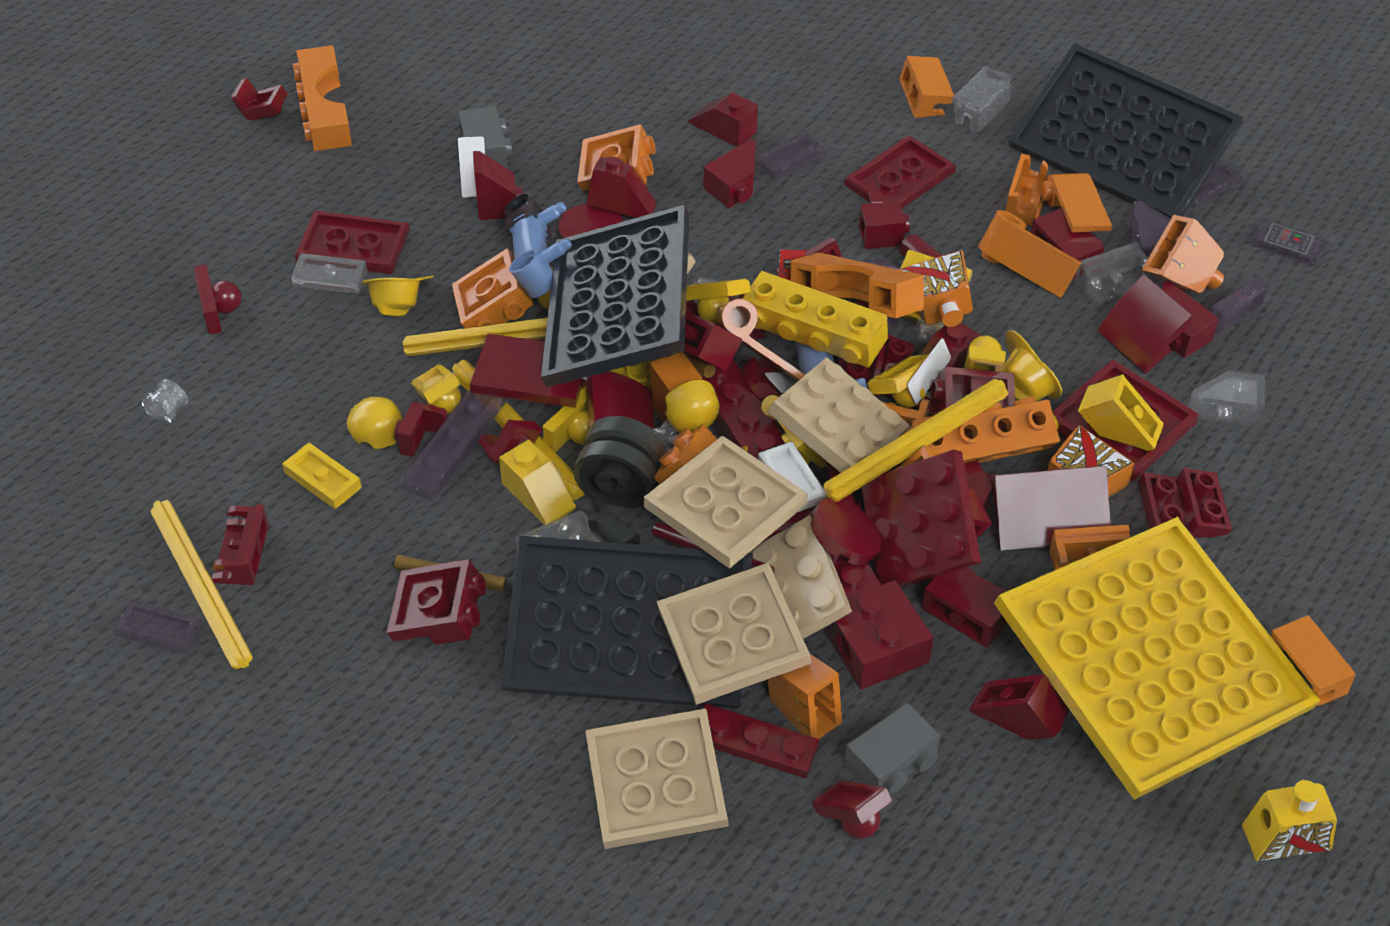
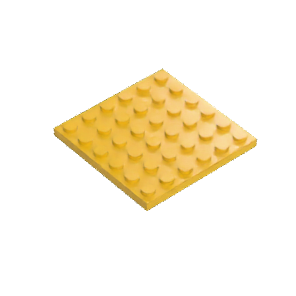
(1156, 656)

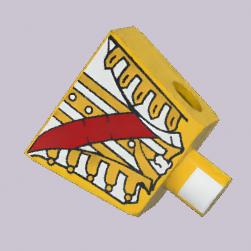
(1291, 822)

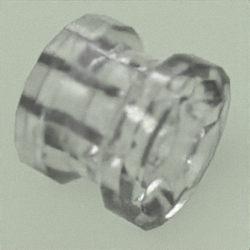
(165, 401)

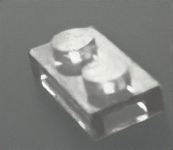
(329, 273)

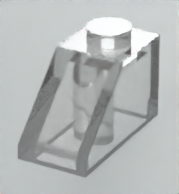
(1231, 399)

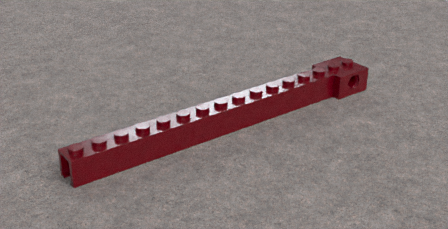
(883, 630)

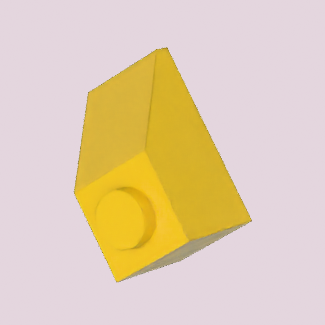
(1121, 413)
(535, 482)

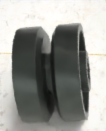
(619, 461)

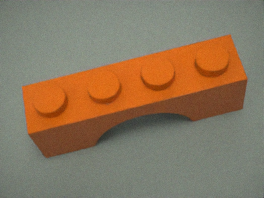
(327, 119)
(885, 288)

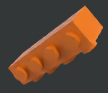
(1001, 432)

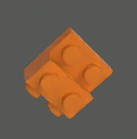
(627, 144)
(490, 294)

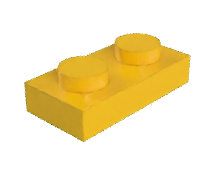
(322, 475)

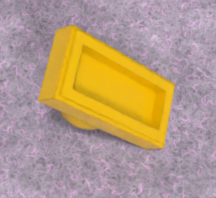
(714, 295)
(985, 354)
(896, 380)
(438, 388)
(568, 424)

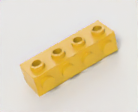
(818, 319)

